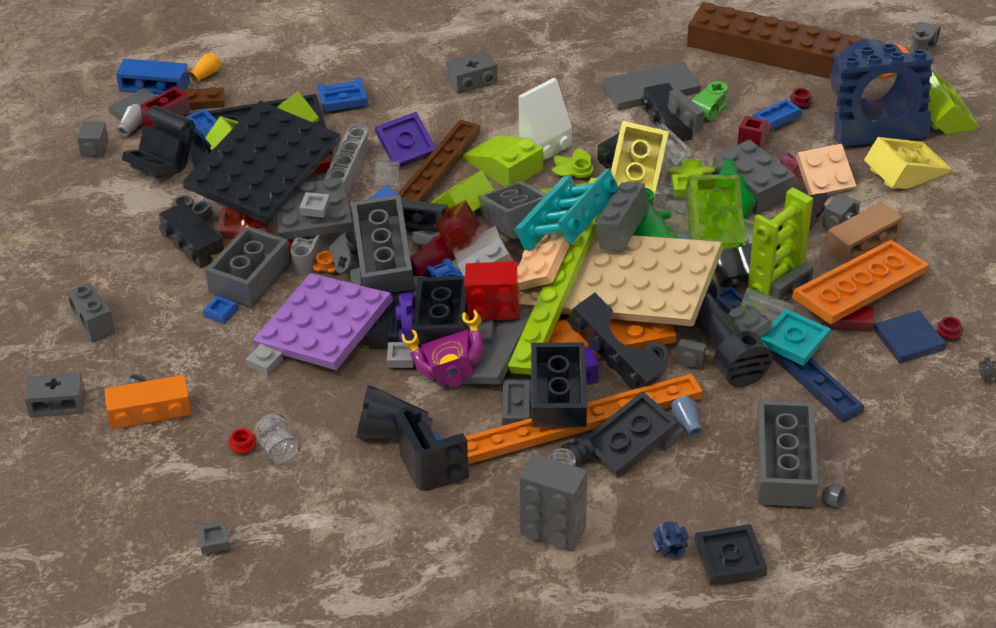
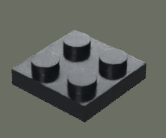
(730, 554)

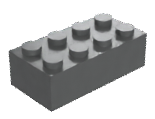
(382, 244)
(786, 453)

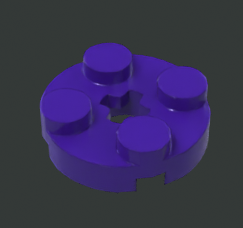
(404, 313)

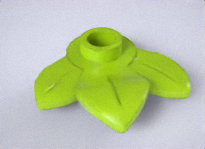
(577, 165)
(691, 166)

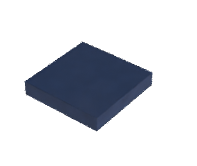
(909, 336)

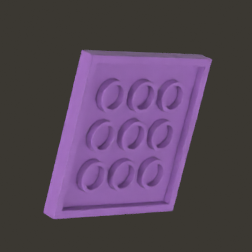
(323, 320)

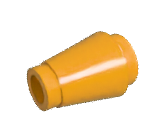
(205, 67)

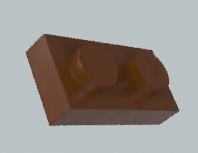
(206, 98)

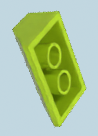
(948, 109)

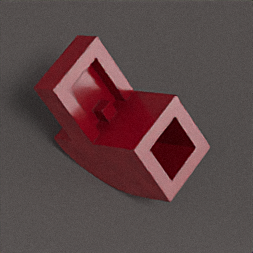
(755, 130)

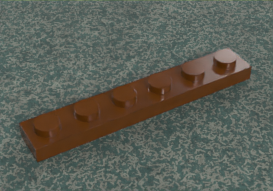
(440, 161)

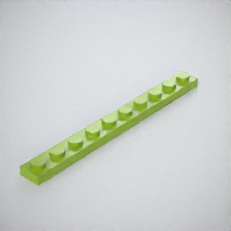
(552, 300)

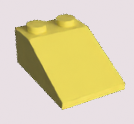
(639, 154)
(904, 162)

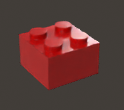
(493, 290)

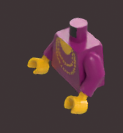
(450, 357)

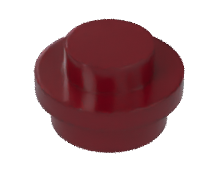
(801, 97)
(950, 328)

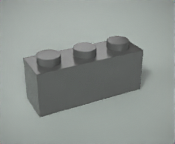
(622, 216)

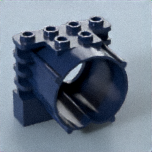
(900, 112)

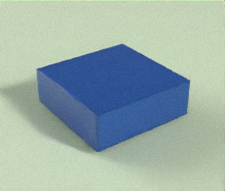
(220, 309)

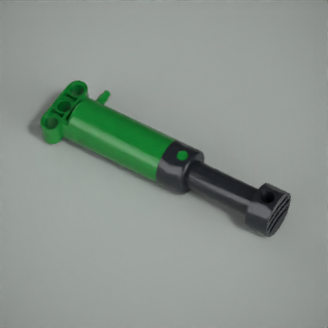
(739, 354)

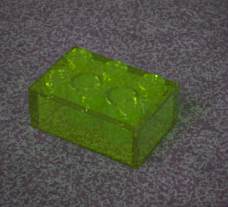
(715, 209)

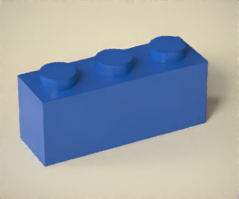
(152, 75)

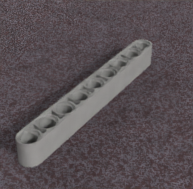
(345, 165)

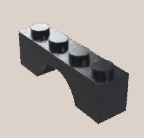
(634, 365)

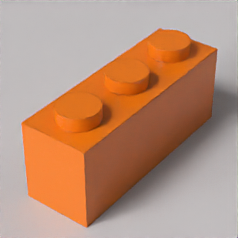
(147, 401)

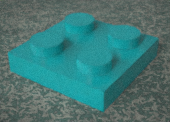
(795, 336)

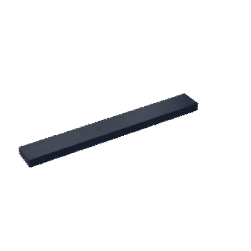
(810, 376)

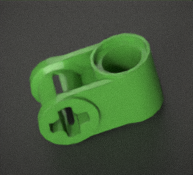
(712, 99)

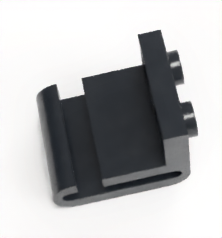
(164, 145)
(426, 459)

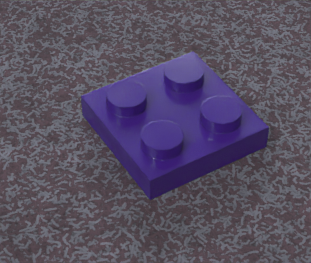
(405, 139)

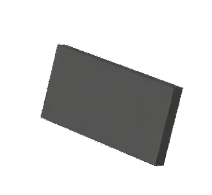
(628, 88)
(497, 355)

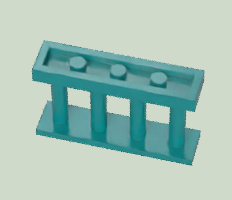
(567, 208)

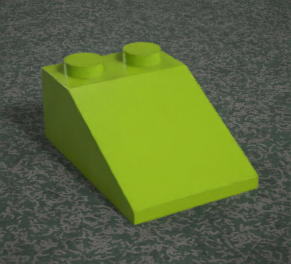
(507, 159)

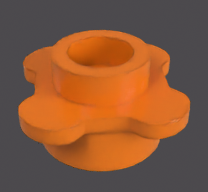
(324, 262)

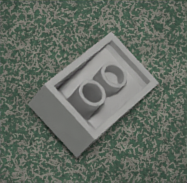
(483, 248)

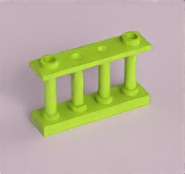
(792, 241)

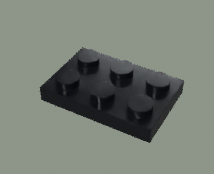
(631, 434)

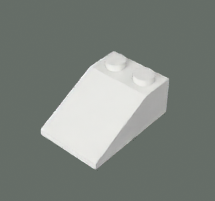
(545, 118)

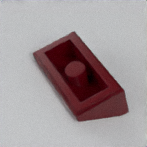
(430, 255)
(859, 320)

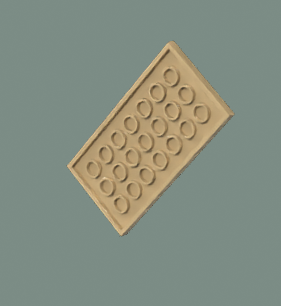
(645, 281)

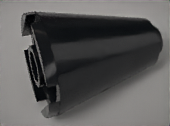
(379, 415)

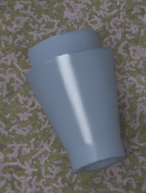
(686, 414)

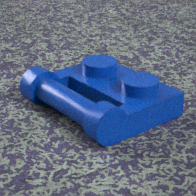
(342, 95)

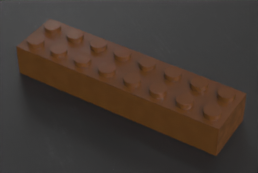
(766, 39)

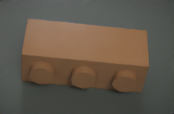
(863, 232)

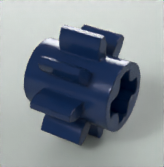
(670, 539)

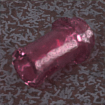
(791, 163)

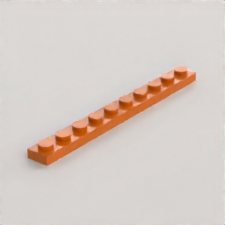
(522, 434)

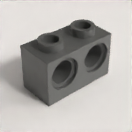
(91, 312)

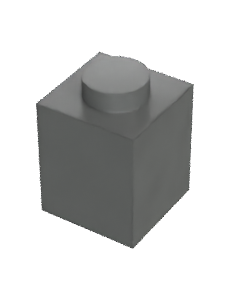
(93, 139)

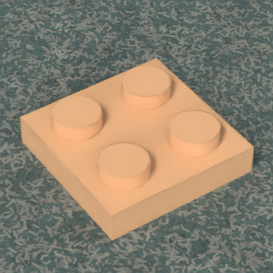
(826, 170)
(541, 263)

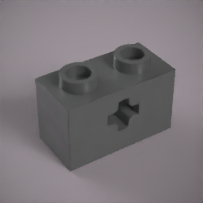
(471, 72)
(55, 395)

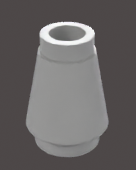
(130, 121)

